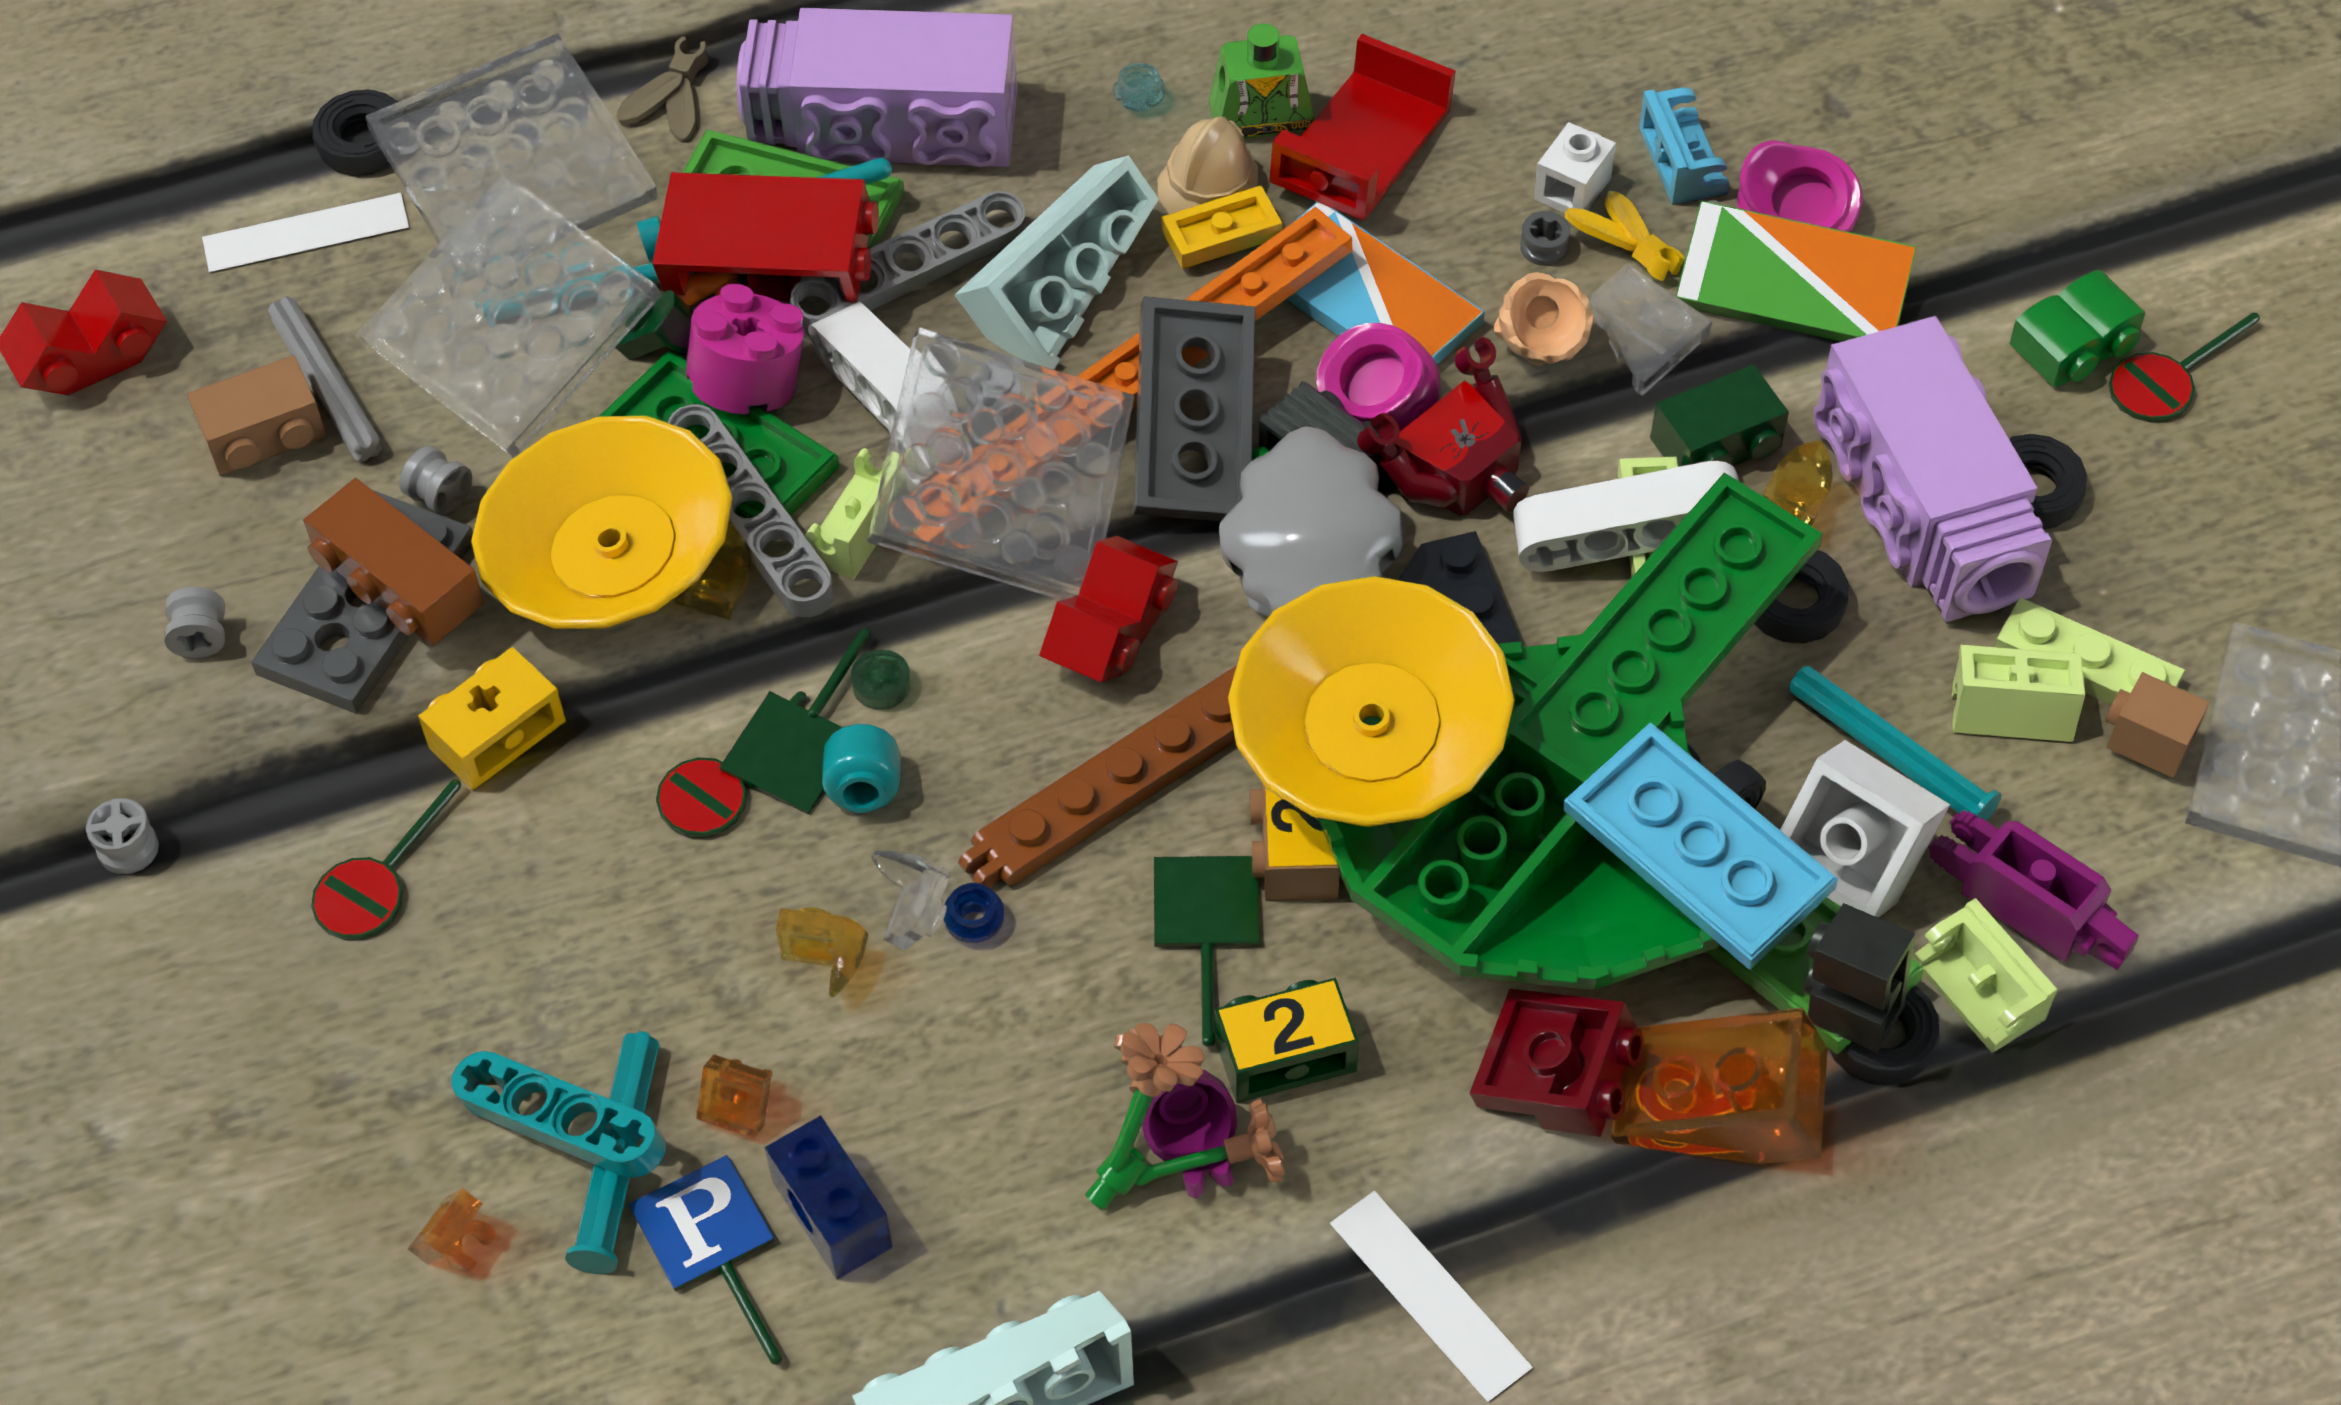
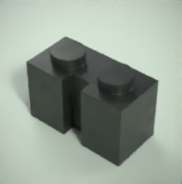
(1858, 976)

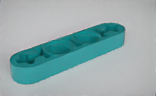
(554, 1118)

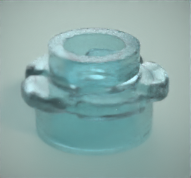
(1139, 87)

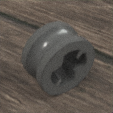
(1549, 226)

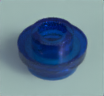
(973, 898)

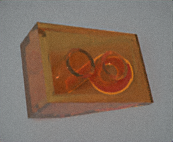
(1728, 1088)

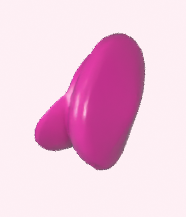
(1800, 185)
(1380, 371)

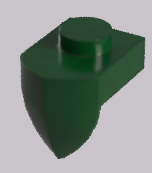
(662, 325)

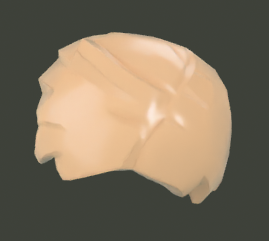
(1544, 319)

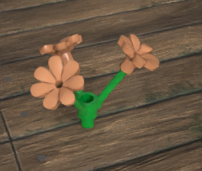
(1155, 1067)

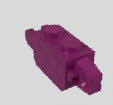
(2035, 888)

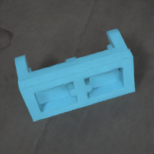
(1680, 147)

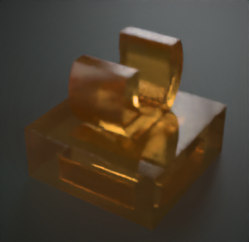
(734, 1095)
(446, 1229)

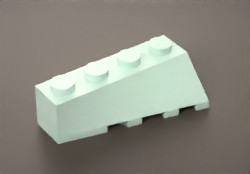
(1049, 274)
(1058, 1358)

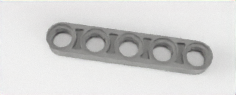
(926, 244)
(769, 525)

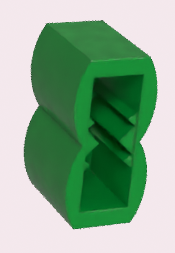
(2077, 329)

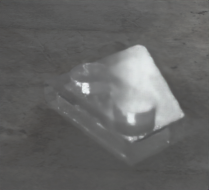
(1647, 325)

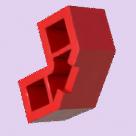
(97, 338)
(1113, 612)

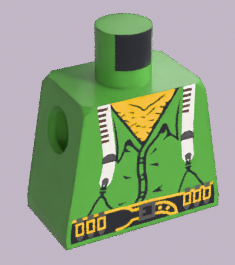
(1262, 84)

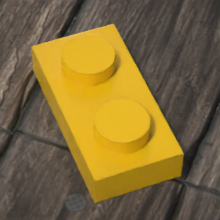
(1221, 227)

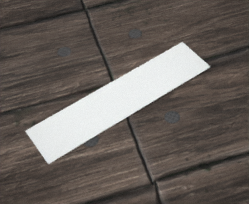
(305, 232)
(1431, 1296)

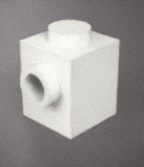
(1574, 169)

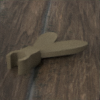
(669, 88)

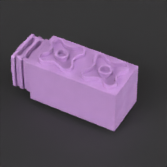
(882, 86)
(1933, 467)

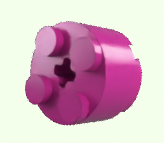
(744, 350)

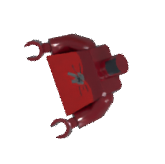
(1459, 446)

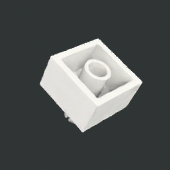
(1863, 826)

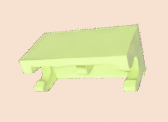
(844, 533)
(2017, 693)
(1985, 976)

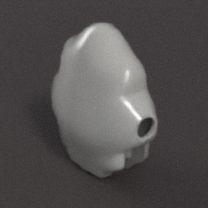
(1308, 520)

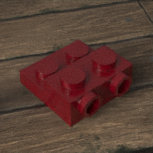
(1559, 1060)

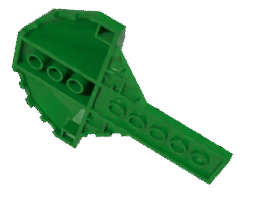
(1503, 872)

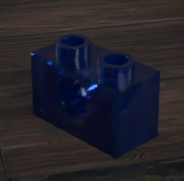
(829, 1197)

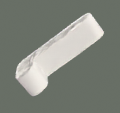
(863, 358)
(1609, 516)

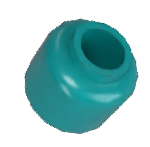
(861, 768)

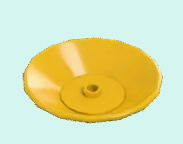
(601, 522)
(1363, 654)

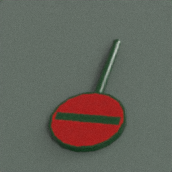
(2160, 387)
(700, 797)
(365, 893)

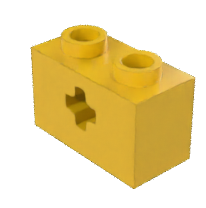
(492, 718)

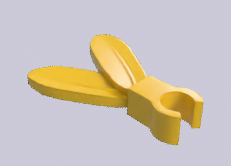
(1628, 232)

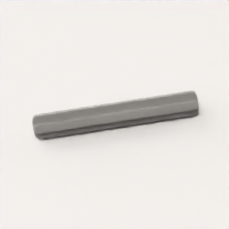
(325, 379)

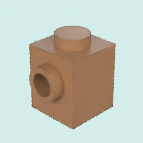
(2155, 723)

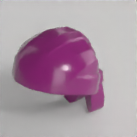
(1191, 1122)

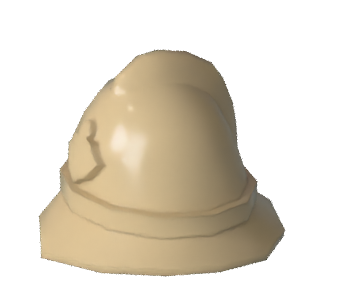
(1206, 166)

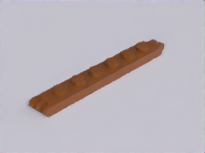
(1103, 787)

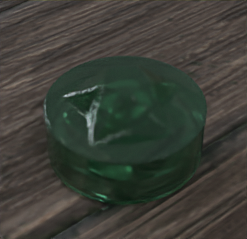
(880, 679)

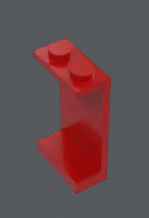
(1365, 130)
(765, 228)

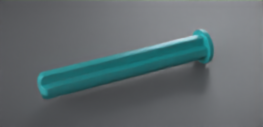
(1892, 744)
(608, 1189)

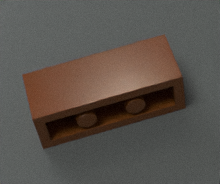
(392, 562)

